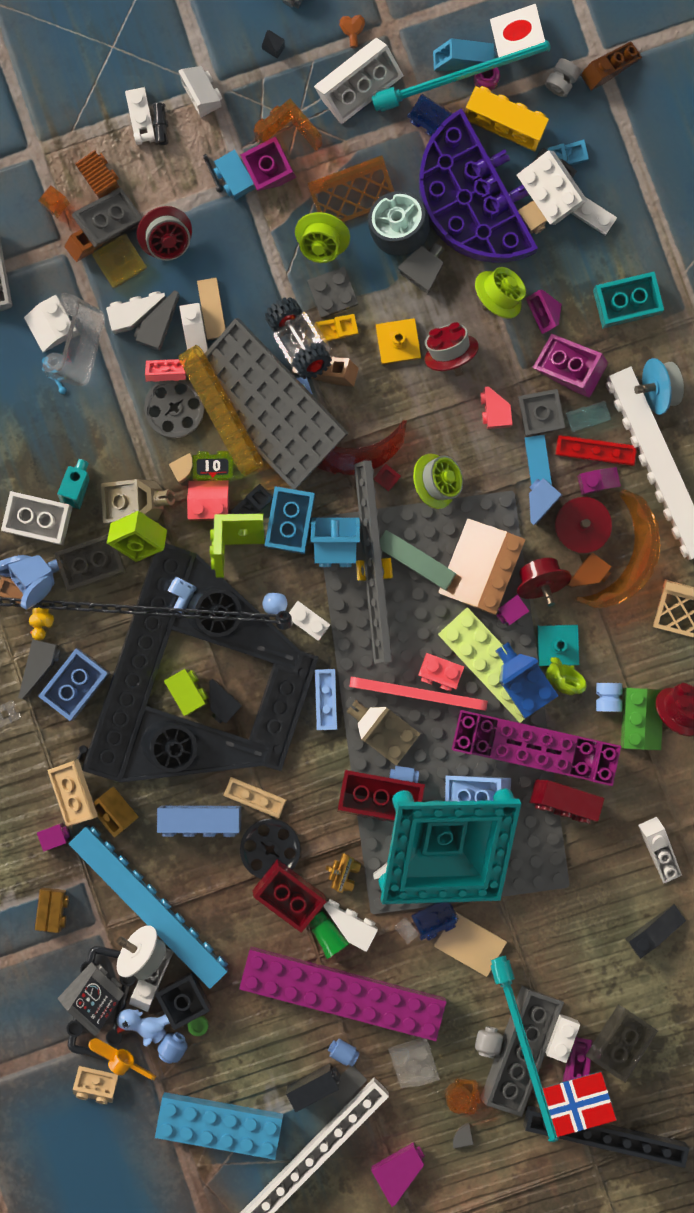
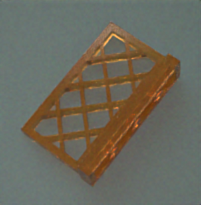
(347, 175)

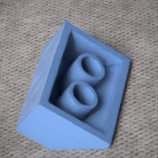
(541, 499)

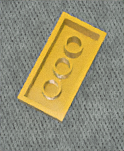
(506, 118)

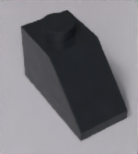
(222, 703)

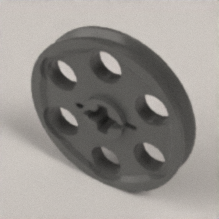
(176, 418)

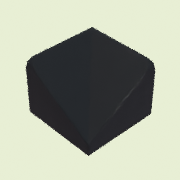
(273, 44)

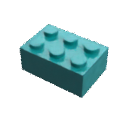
(628, 299)

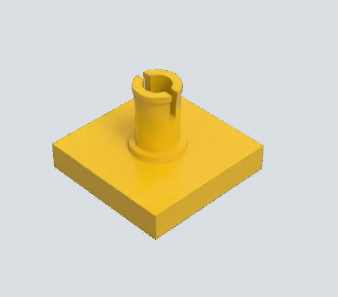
(398, 341)

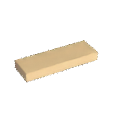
(211, 308)
(255, 797)

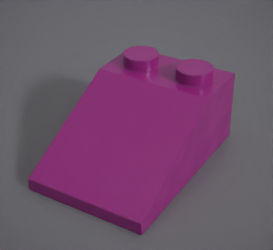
(571, 365)

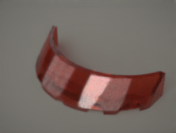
(343, 459)

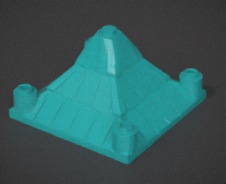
(449, 849)

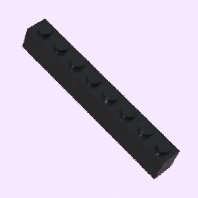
(618, 1140)

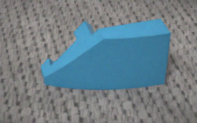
(571, 153)

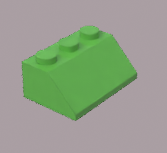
(640, 720)

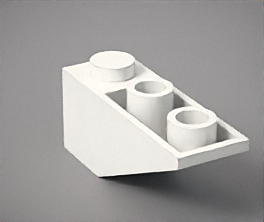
(130, 314)
(660, 849)
(354, 929)
(146, 989)

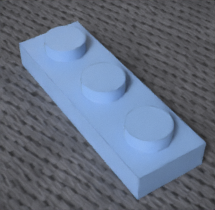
(326, 699)

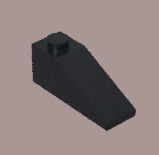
(655, 931)

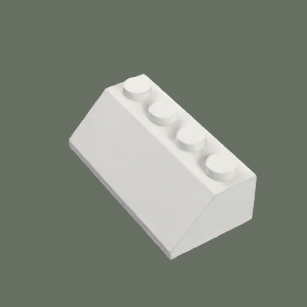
(358, 79)

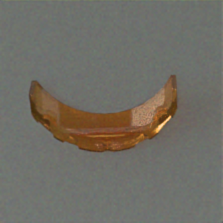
(642, 561)

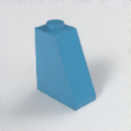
(461, 54)

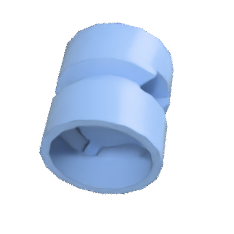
(609, 697)

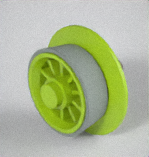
(437, 480)

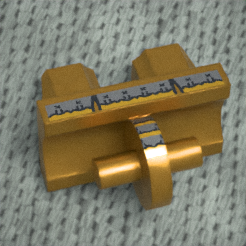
(340, 871)

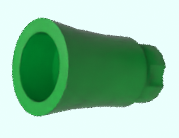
(327, 935)

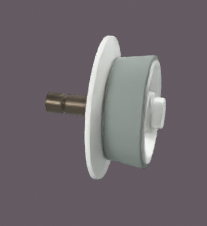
(140, 953)

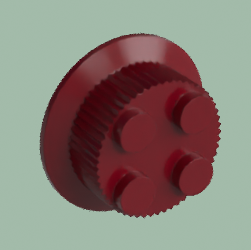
(677, 708)

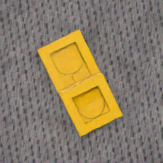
(338, 327)

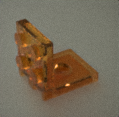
(281, 117)

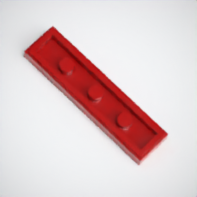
(595, 450)

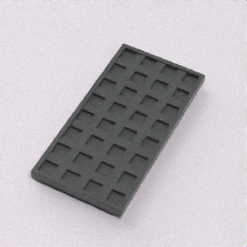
(275, 408)

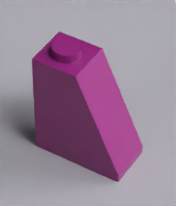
(398, 1171)

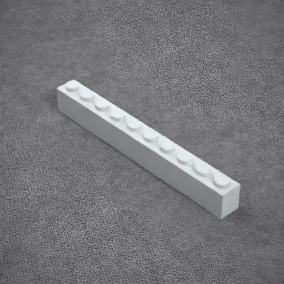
(655, 456)
(319, 1149)

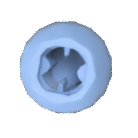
(274, 603)

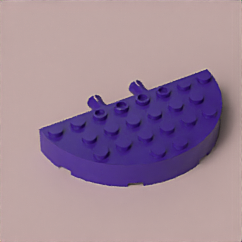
(468, 199)

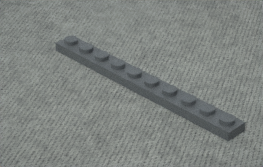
(372, 560)

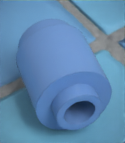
(404, 774)
(343, 1052)

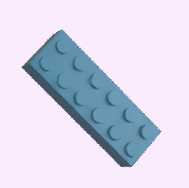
(219, 1125)

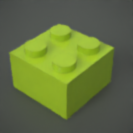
(137, 536)
(186, 691)

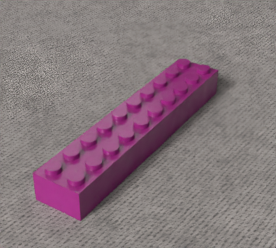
(343, 993)

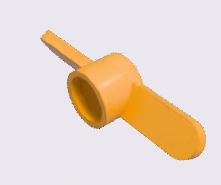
(119, 1060)

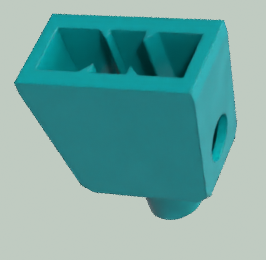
(73, 491)

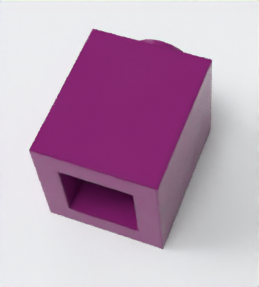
(512, 610)
(53, 836)

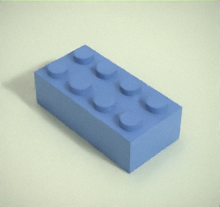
(199, 819)

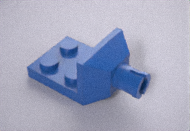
(524, 681)

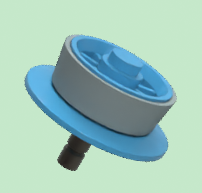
(661, 385)

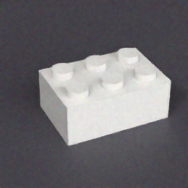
(552, 187)
(36, 518)

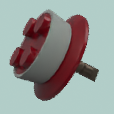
(450, 348)

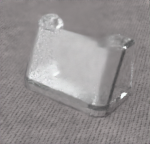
(81, 343)

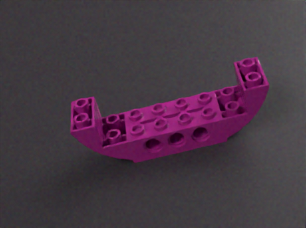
(536, 747)

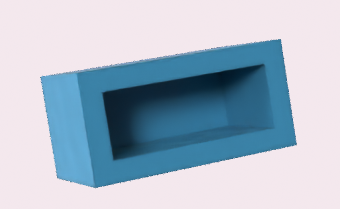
(234, 175)

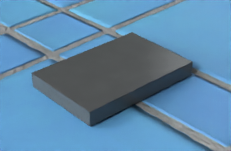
(107, 217)

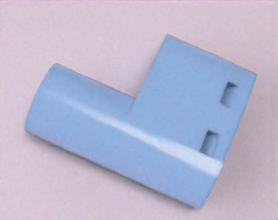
(183, 590)

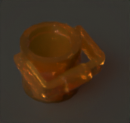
(460, 1098)

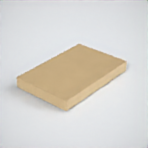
(72, 793)
(471, 945)

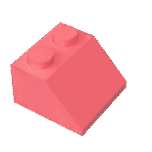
(207, 499)

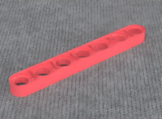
(418, 693)

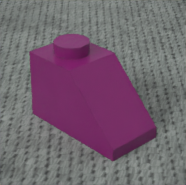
(598, 480)

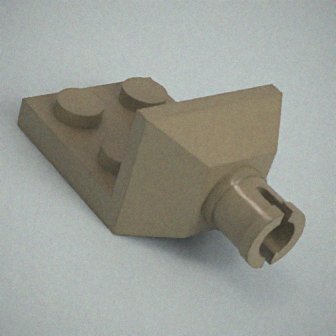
(134, 495)
(384, 731)

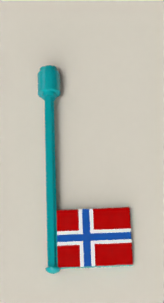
(565, 1105)

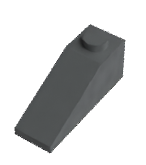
(155, 325)
(39, 662)

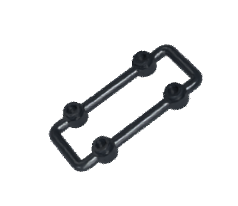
(75, 1028)

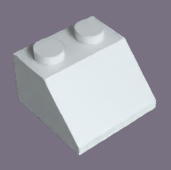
(199, 88)
(48, 323)

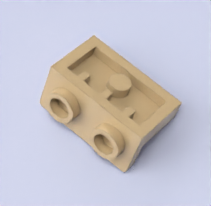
(95, 1085)

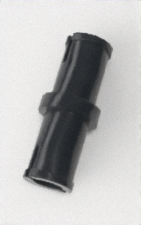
(160, 124)

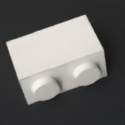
(308, 621)
(563, 1038)

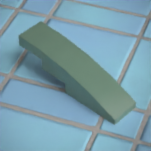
(416, 560)

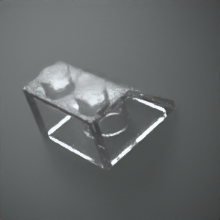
(414, 1063)

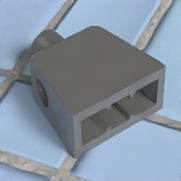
(422, 267)

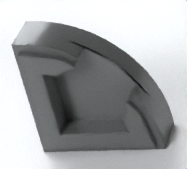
(463, 1137)

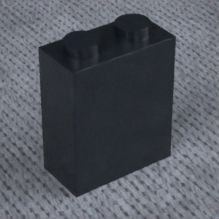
(313, 1087)

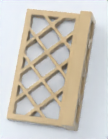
(680, 590)

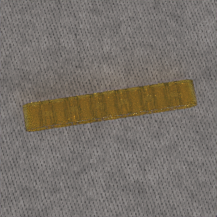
(221, 410)

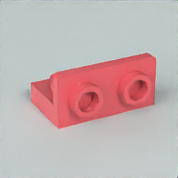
(164, 370)
(440, 671)

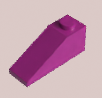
(577, 1063)

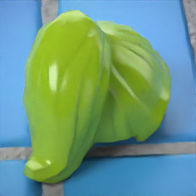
(565, 678)

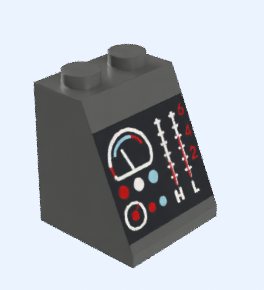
(92, 997)

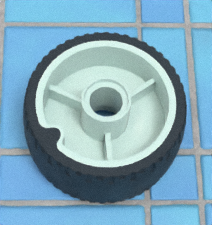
(399, 223)

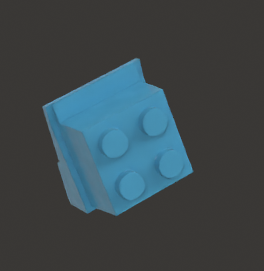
(335, 540)

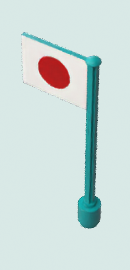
(516, 38)

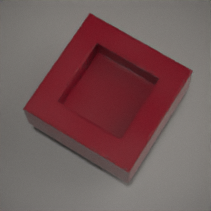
(387, 477)

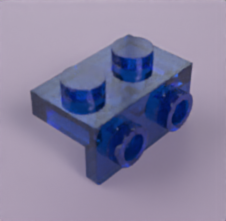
(428, 115)
(435, 919)

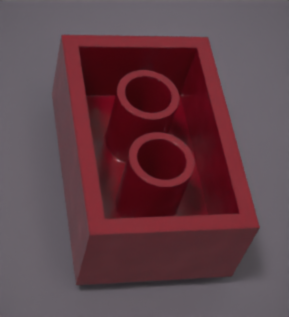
(566, 801)
(289, 896)

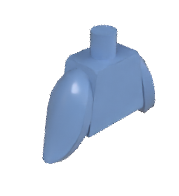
(31, 576)

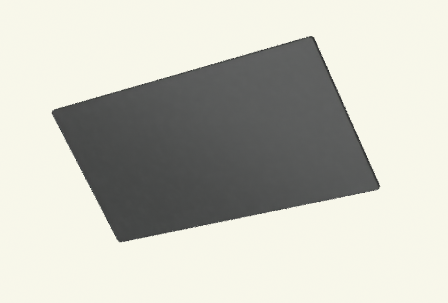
(414, 621)

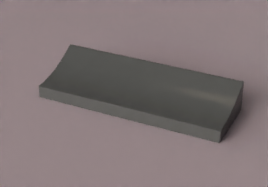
(509, 1079)

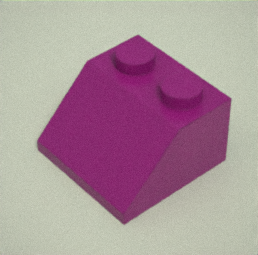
(268, 165)

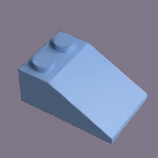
(474, 787)

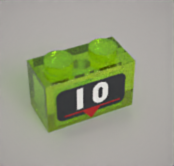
(212, 467)

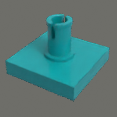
(558, 642)

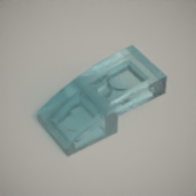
(588, 416)

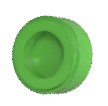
(198, 1026)

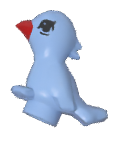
(149, 1028)

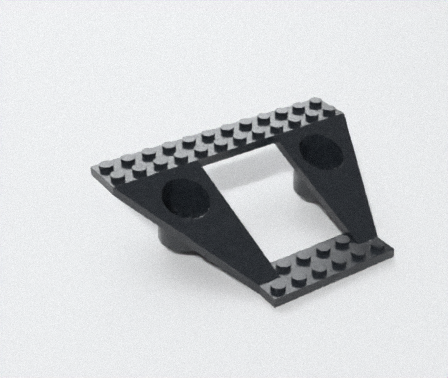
(129, 729)

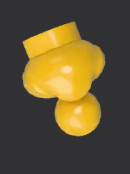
(39, 619)

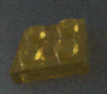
(119, 261)

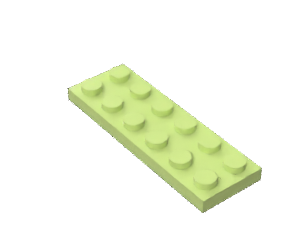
(476, 649)

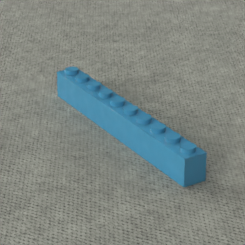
(149, 906)

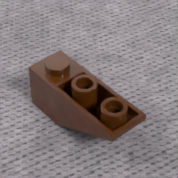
(610, 65)

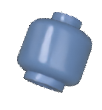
(172, 1047)

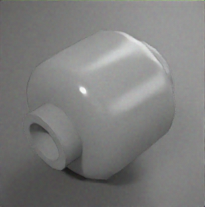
(489, 1042)

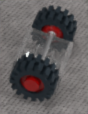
(299, 338)

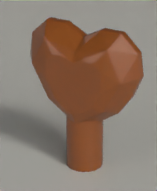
(352, 28)

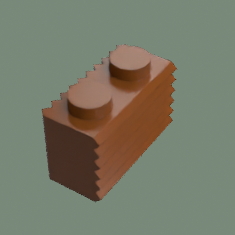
(97, 174)

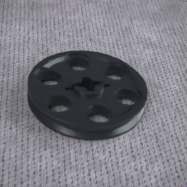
(270, 839)

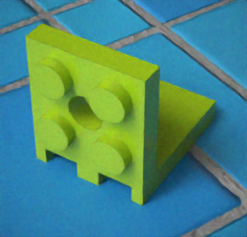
(229, 531)

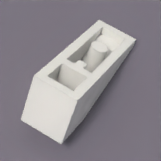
(193, 326)

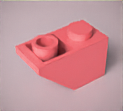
(497, 410)

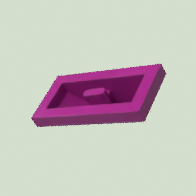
(545, 310)

